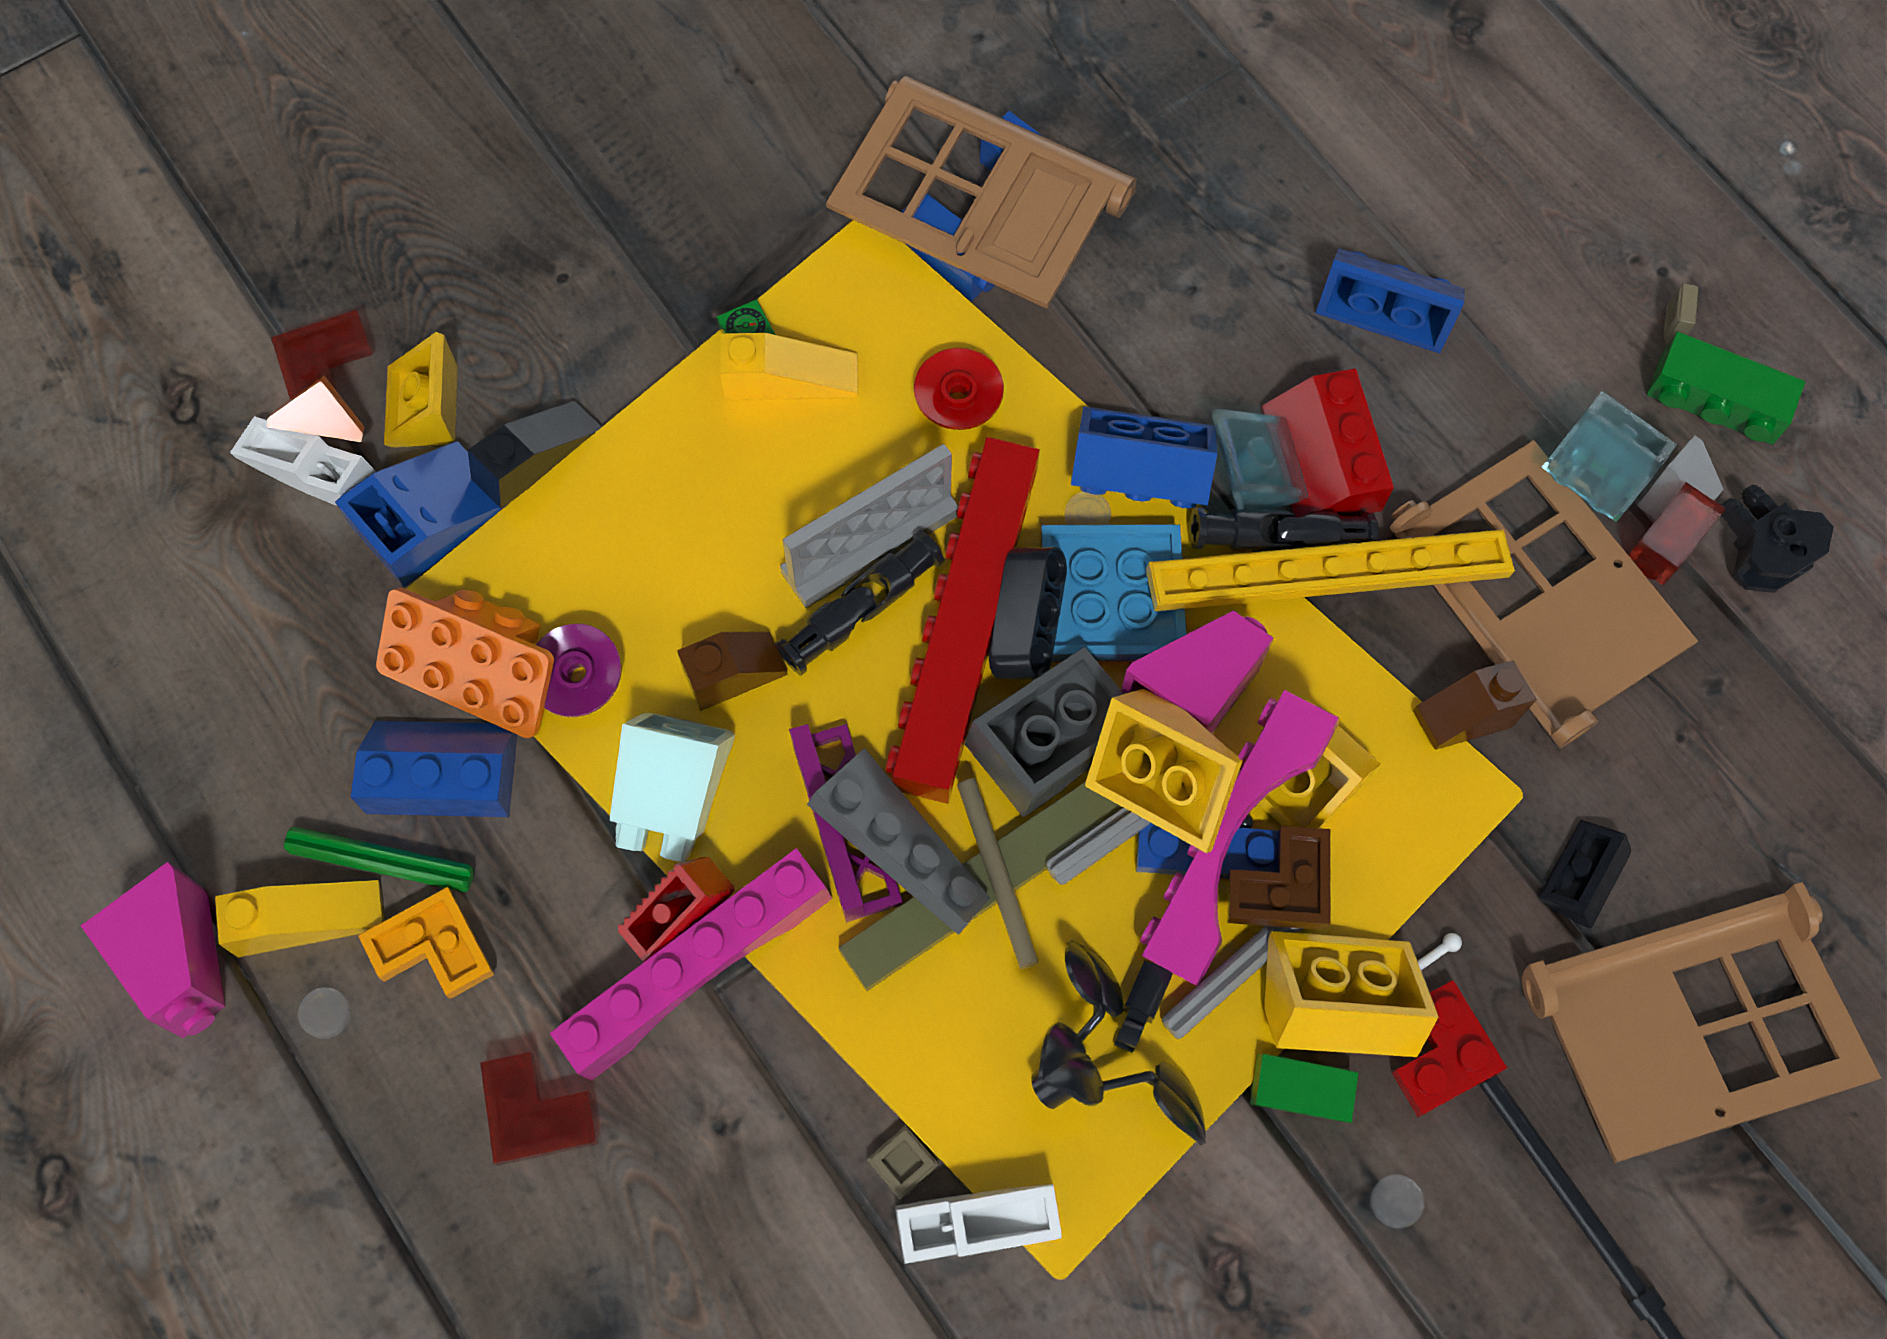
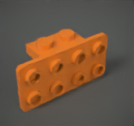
(468, 656)

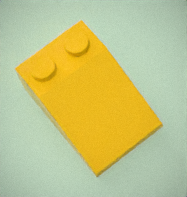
(1164, 767)

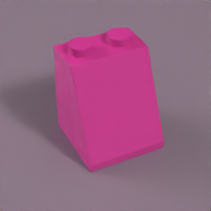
(1204, 668)
(163, 950)

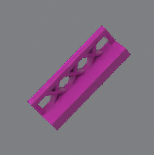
(833, 842)

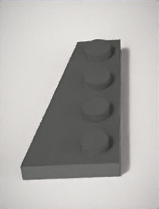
(892, 833)

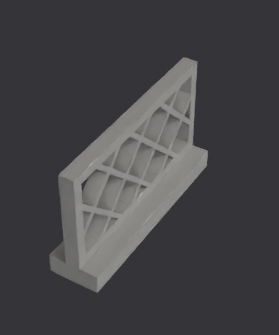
(869, 527)

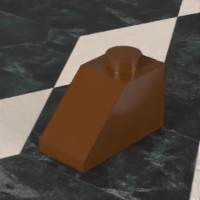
(730, 665)
(1476, 705)

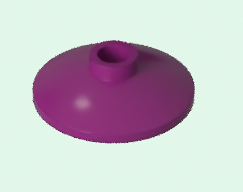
(574, 648)

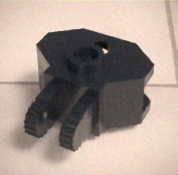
(1777, 544)

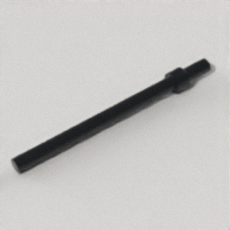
(1644, 1300)

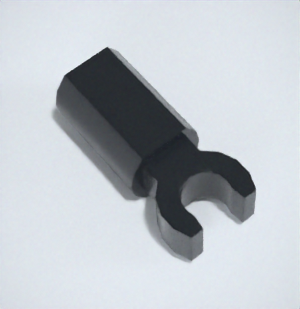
(1142, 1003)

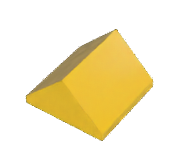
(422, 396)

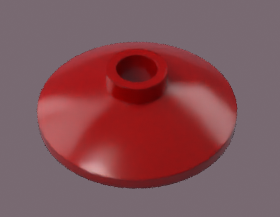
(961, 372)

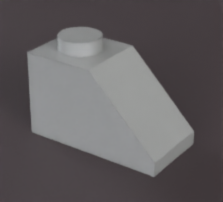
(1689, 466)

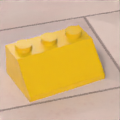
(1346, 995)

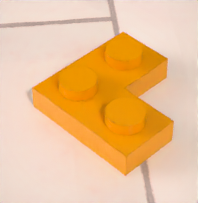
(433, 932)

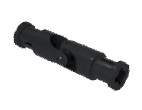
(1242, 532)
(835, 620)

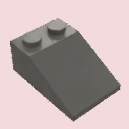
(1044, 731)

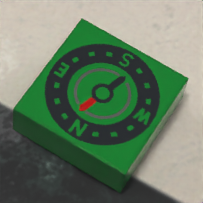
(745, 319)

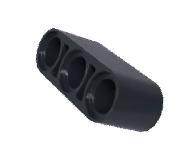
(1027, 613)

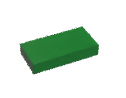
(1304, 1088)

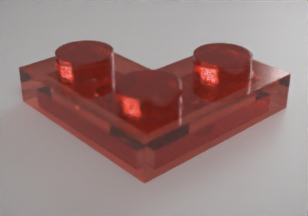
(314, 349)
(522, 1123)

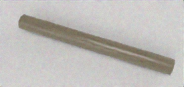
(997, 874)

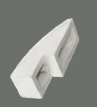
(301, 460)
(977, 1222)

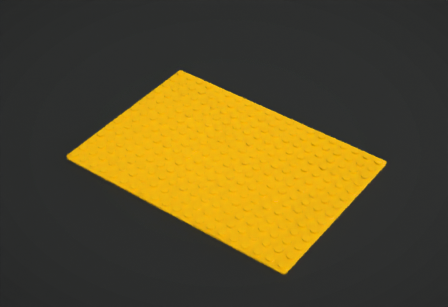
(677, 534)

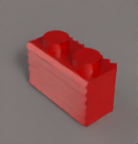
(675, 905)

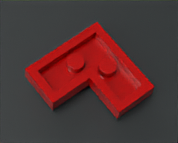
(1459, 1056)

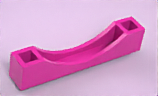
(1288, 745)
(639, 1001)

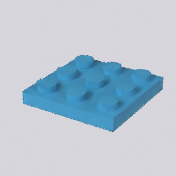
(1108, 590)

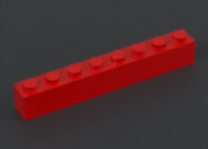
(965, 620)

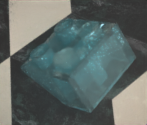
(1609, 456)

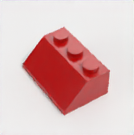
(1335, 445)

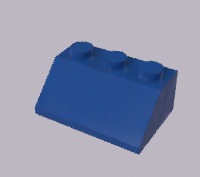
(1390, 300)
(1145, 457)
(435, 769)

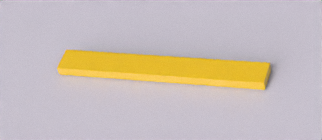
(1328, 570)

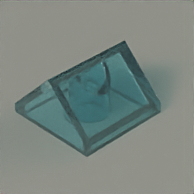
(1259, 459)

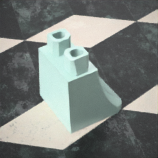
(666, 781)

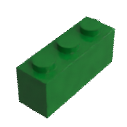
(1726, 388)

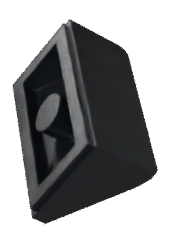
(1586, 872)

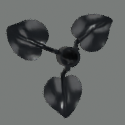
(1068, 1071)

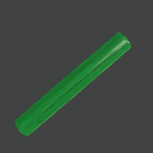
(379, 859)

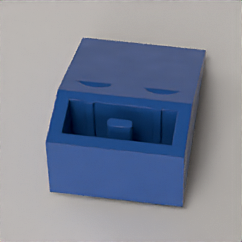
(418, 510)

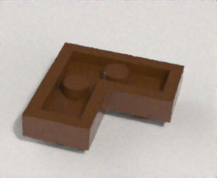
(1296, 893)

